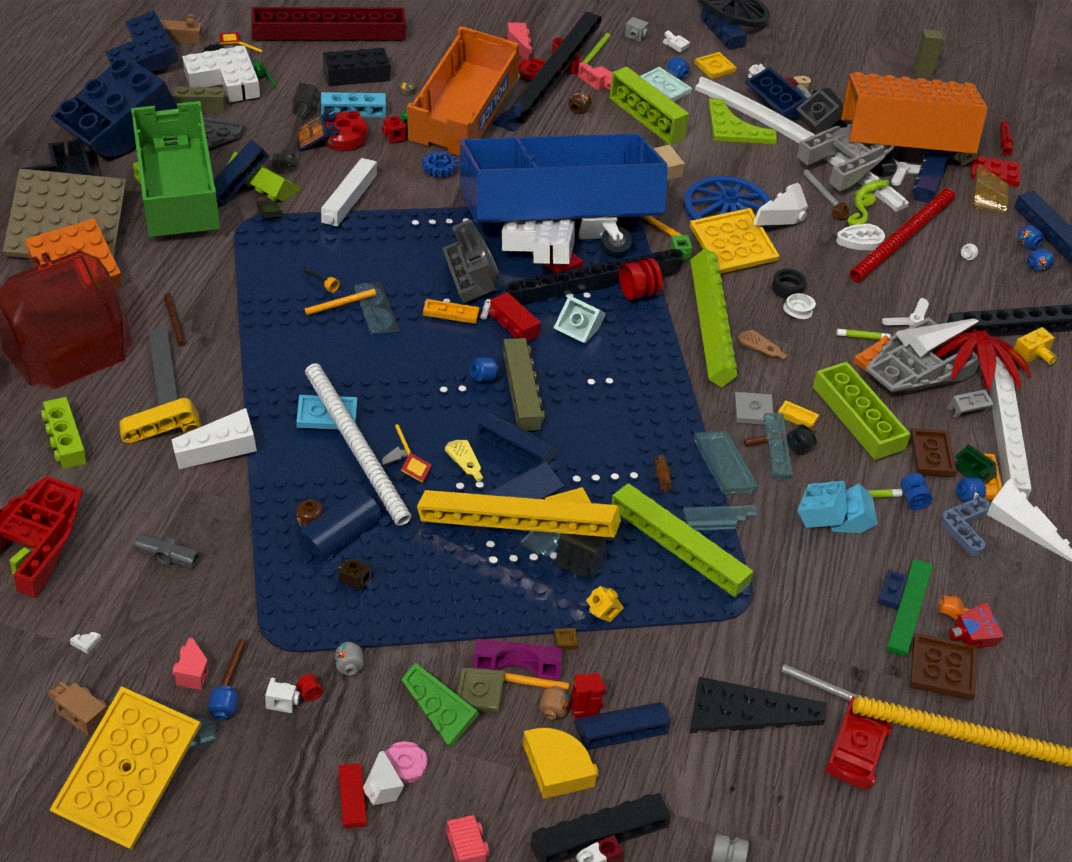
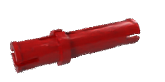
(1006, 142)

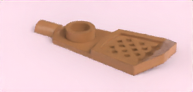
(757, 342)

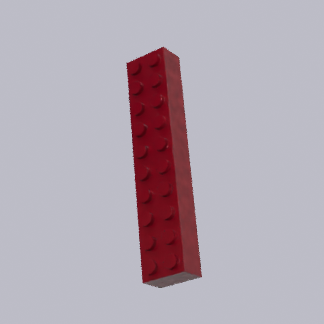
(328, 23)

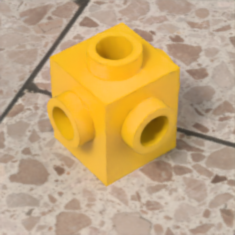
(604, 603)

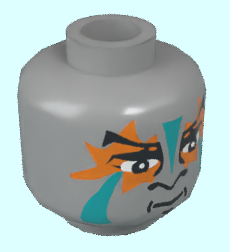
(349, 658)

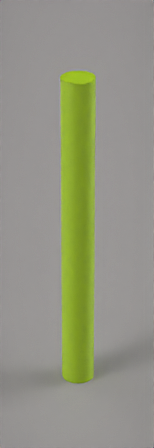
(595, 50)

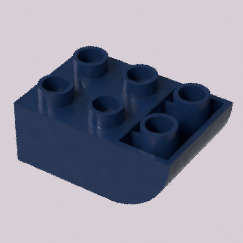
(102, 110)

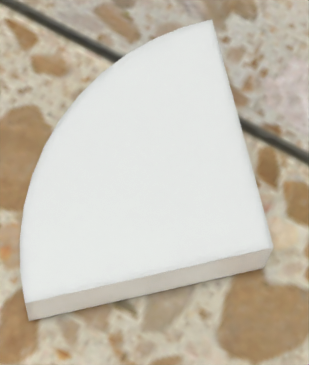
(86, 642)

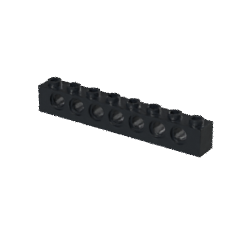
(1018, 320)

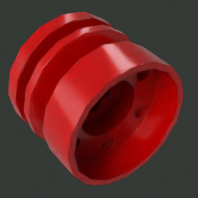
(640, 279)

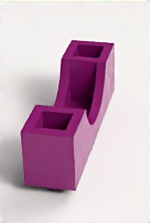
(541, 660)

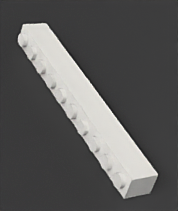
(1008, 429)

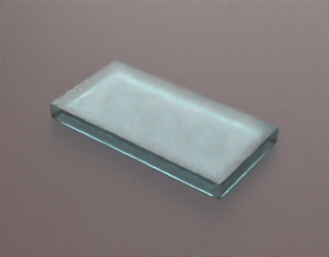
(725, 462)

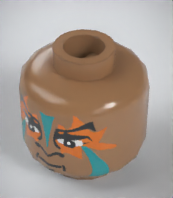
(554, 703)

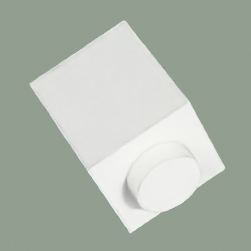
(382, 782)

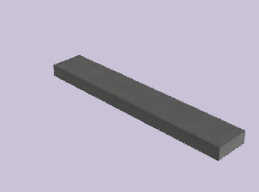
(162, 366)

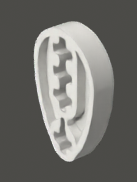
(861, 237)

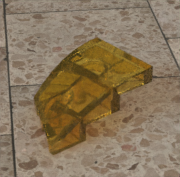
(990, 191)

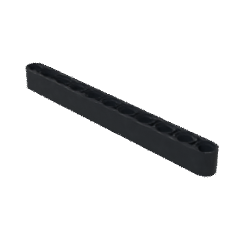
(557, 64)
(586, 277)

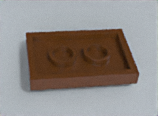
(933, 452)

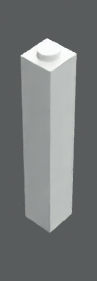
(348, 192)

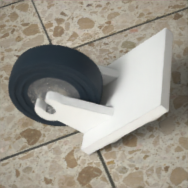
(614, 239)

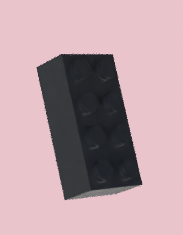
(356, 66)

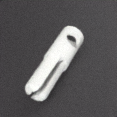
(485, 309)

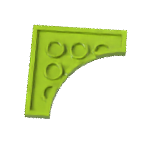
(730, 128)

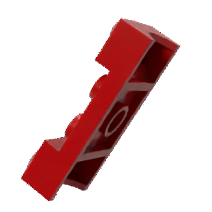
(857, 748)

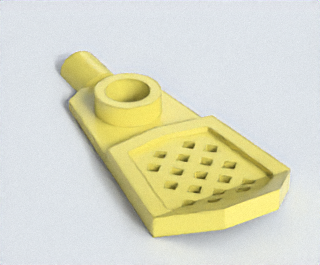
(463, 454)

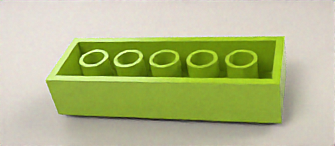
(649, 105)
(861, 410)

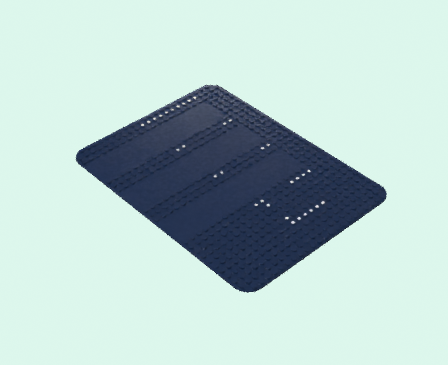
(604, 408)

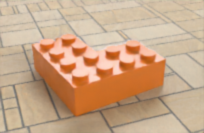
(80, 236)

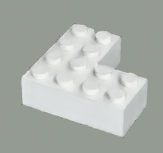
(223, 67)
(538, 237)

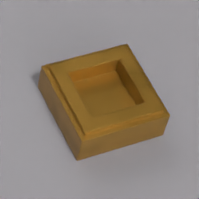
(566, 638)

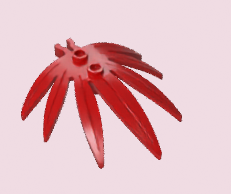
(985, 348)

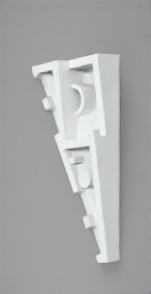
(930, 337)
(1016, 512)

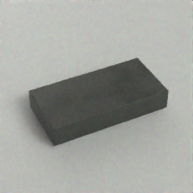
(269, 209)

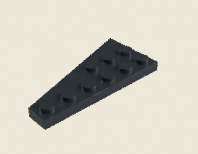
(748, 708)

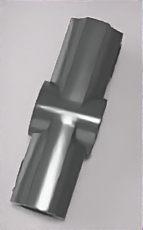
(166, 550)

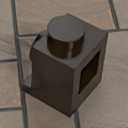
(354, 573)

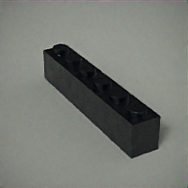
(623, 821)

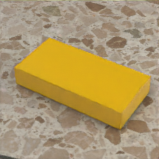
(798, 414)

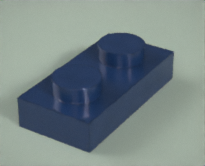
(892, 589)

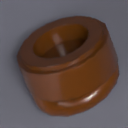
(840, 211)

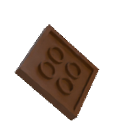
(943, 666)

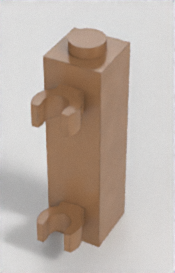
(184, 32)

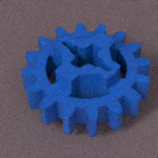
(439, 164)

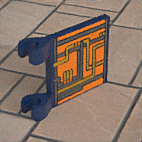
(316, 130)

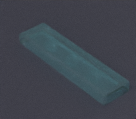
(777, 445)

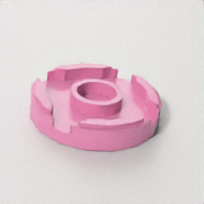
(407, 761)

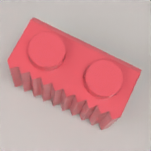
(466, 839)

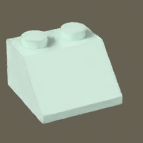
(579, 319)

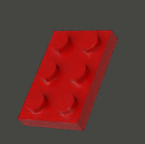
(1006, 170)

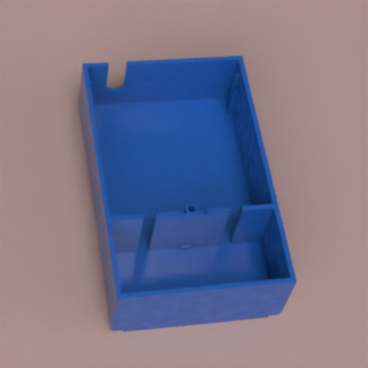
(562, 177)

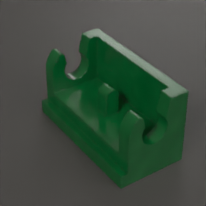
(975, 464)

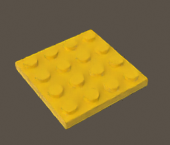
(735, 240)

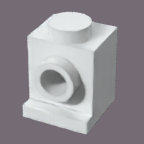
(281, 696)

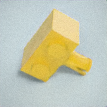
(1036, 345)

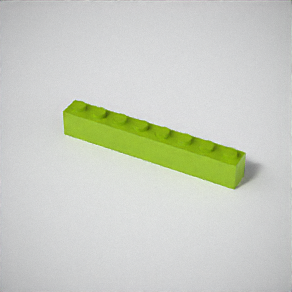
(682, 540)

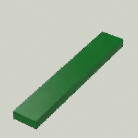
(909, 607)

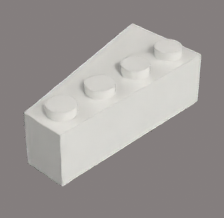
(215, 441)

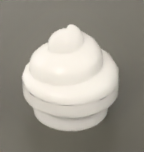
(969, 251)

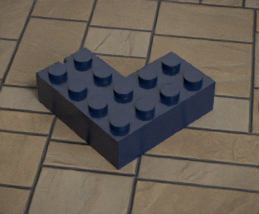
(150, 43)

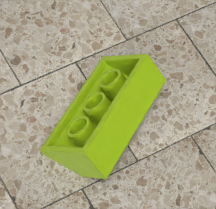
(271, 183)

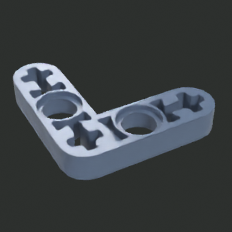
(971, 543)

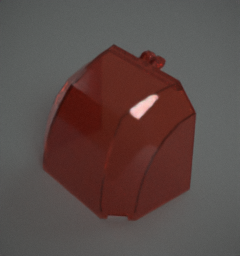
(62, 320)

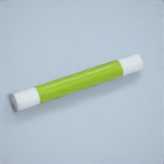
(860, 334)
(885, 493)

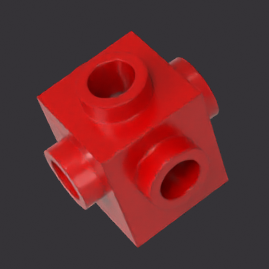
(394, 129)

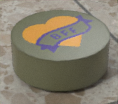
(406, 88)

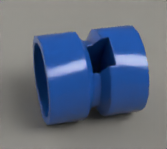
(916, 491)

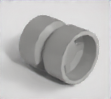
(729, 851)

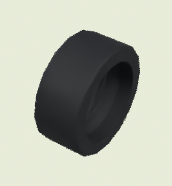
(791, 276)

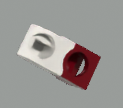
(603, 851)

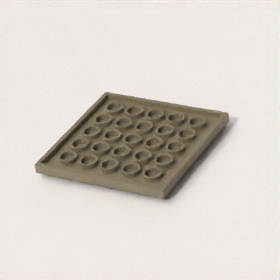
(57, 200)

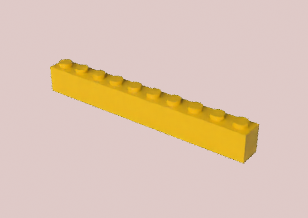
(519, 513)

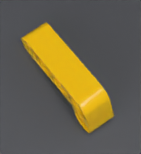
(159, 420)

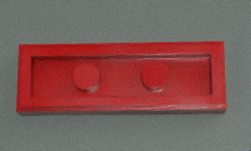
(352, 795)

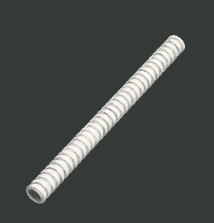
(358, 445)

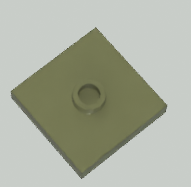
(481, 688)

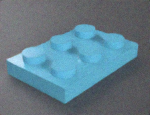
(314, 414)

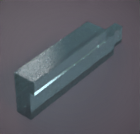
(716, 517)

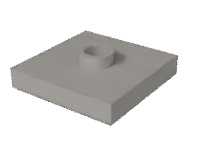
(752, 407)

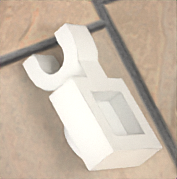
(676, 42)

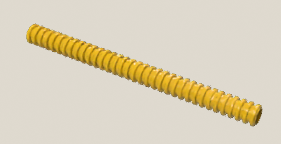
(963, 730)

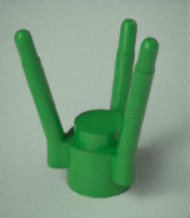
(260, 71)

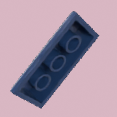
(777, 92)

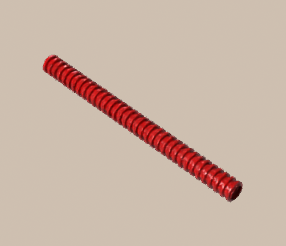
(901, 235)

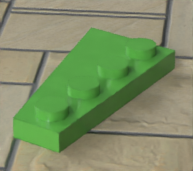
(442, 706)

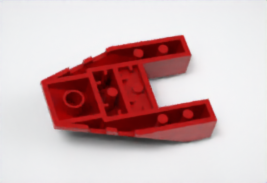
(42, 522)

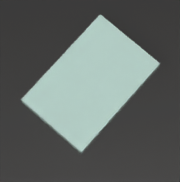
(667, 84)

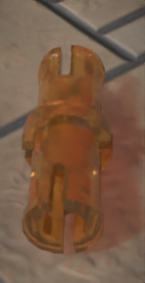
(663, 472)

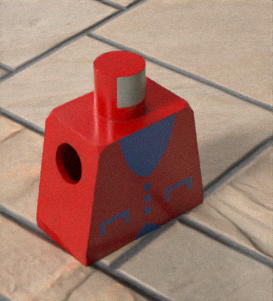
(977, 627)

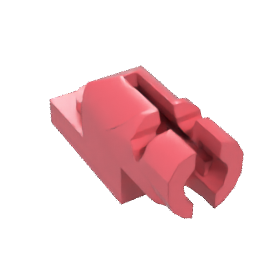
(597, 78)

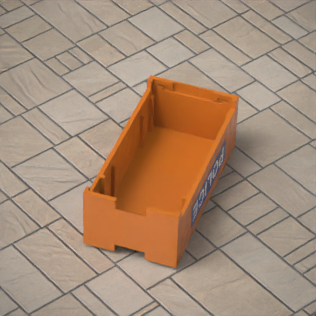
(464, 90)

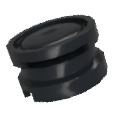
(801, 439)

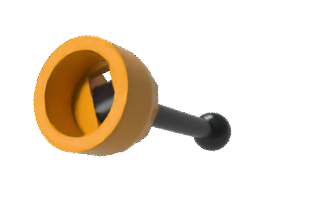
(327, 282)

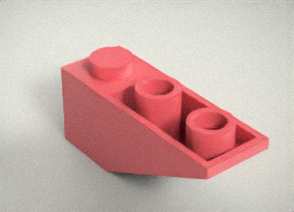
(520, 34)

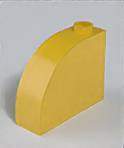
(558, 762)

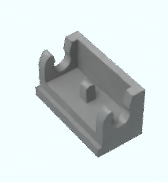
(970, 402)

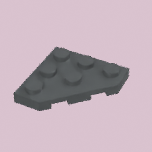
(221, 131)

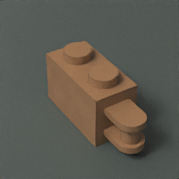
(78, 706)

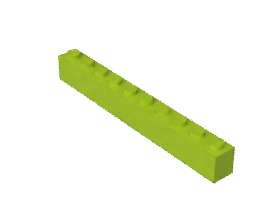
(713, 318)

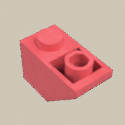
(192, 666)

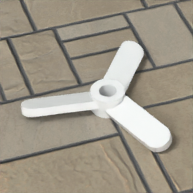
(902, 170)
(915, 317)

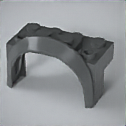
(482, 272)

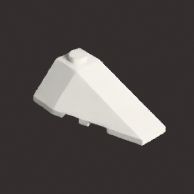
(785, 209)

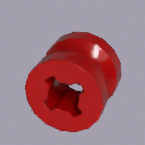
(309, 687)

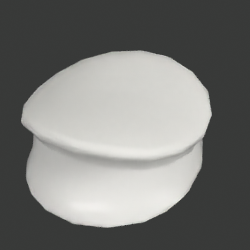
(799, 306)

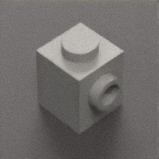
(636, 29)

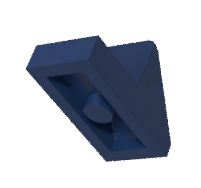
(509, 119)

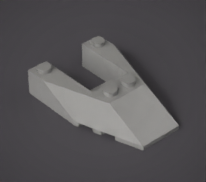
(863, 155)
(903, 370)

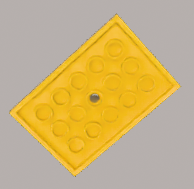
(126, 768)

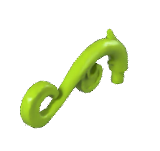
(869, 198)

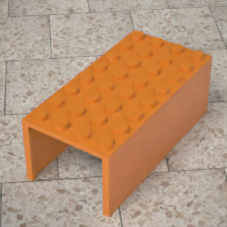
(914, 112)

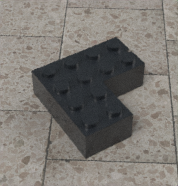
(74, 164)

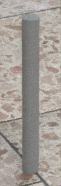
(820, 187)
(817, 682)

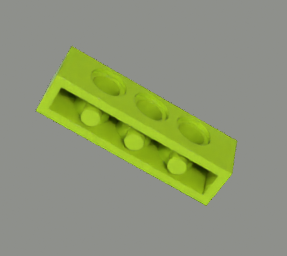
(64, 433)

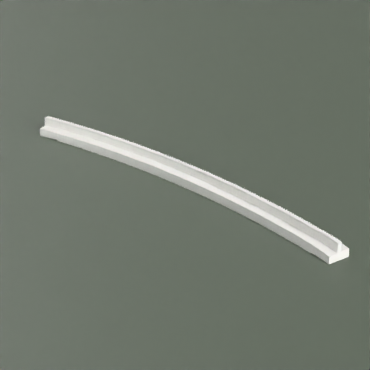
(793, 131)

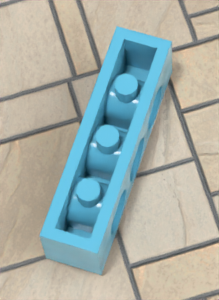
(367, 104)

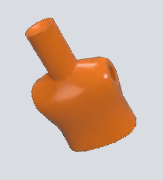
(951, 606)

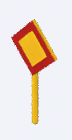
(231, 38)
(413, 465)

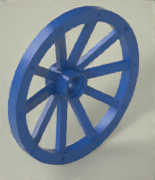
(727, 199)

